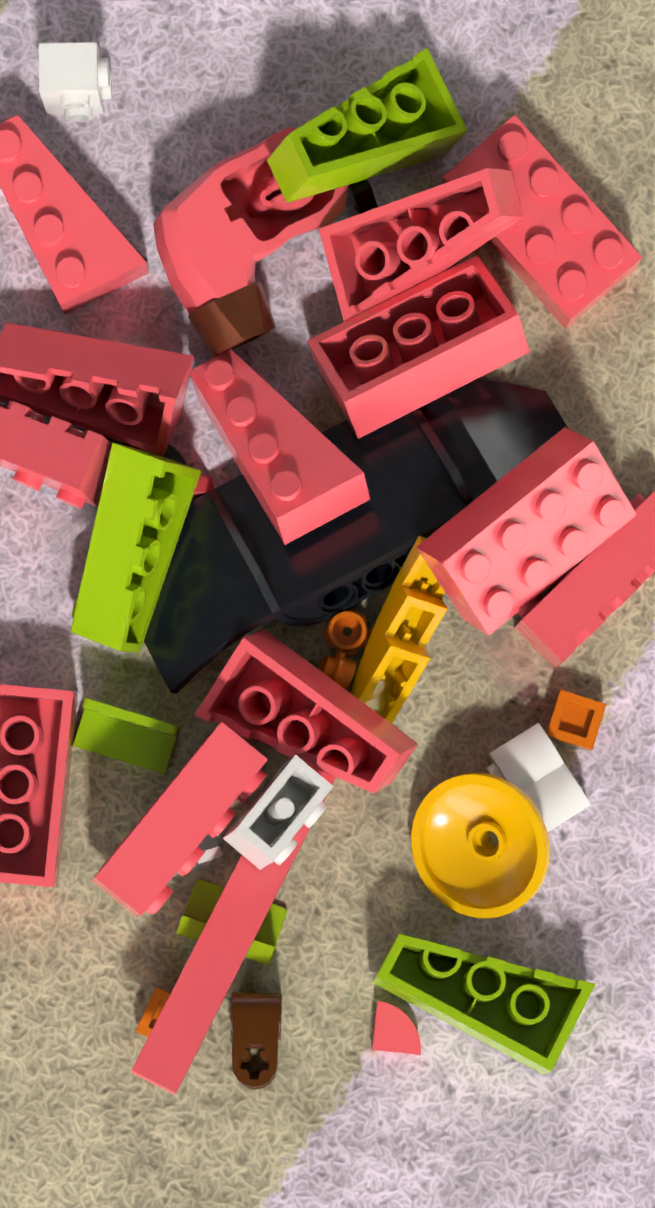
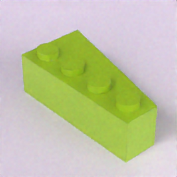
(374, 132)
(131, 546)
(487, 998)

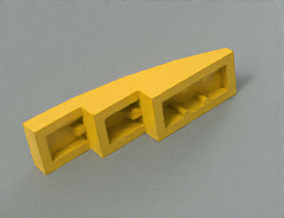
(399, 638)

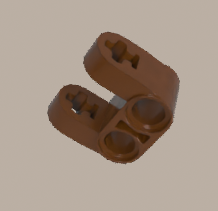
(255, 1026)

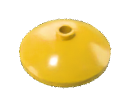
(460, 862)

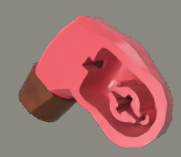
(221, 230)

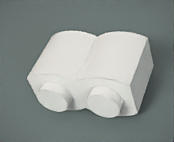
(539, 771)

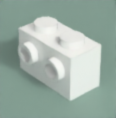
(74, 80)
(278, 812)

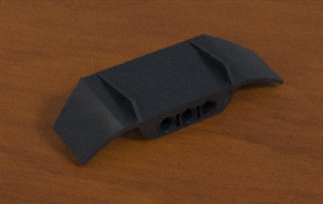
(419, 474)

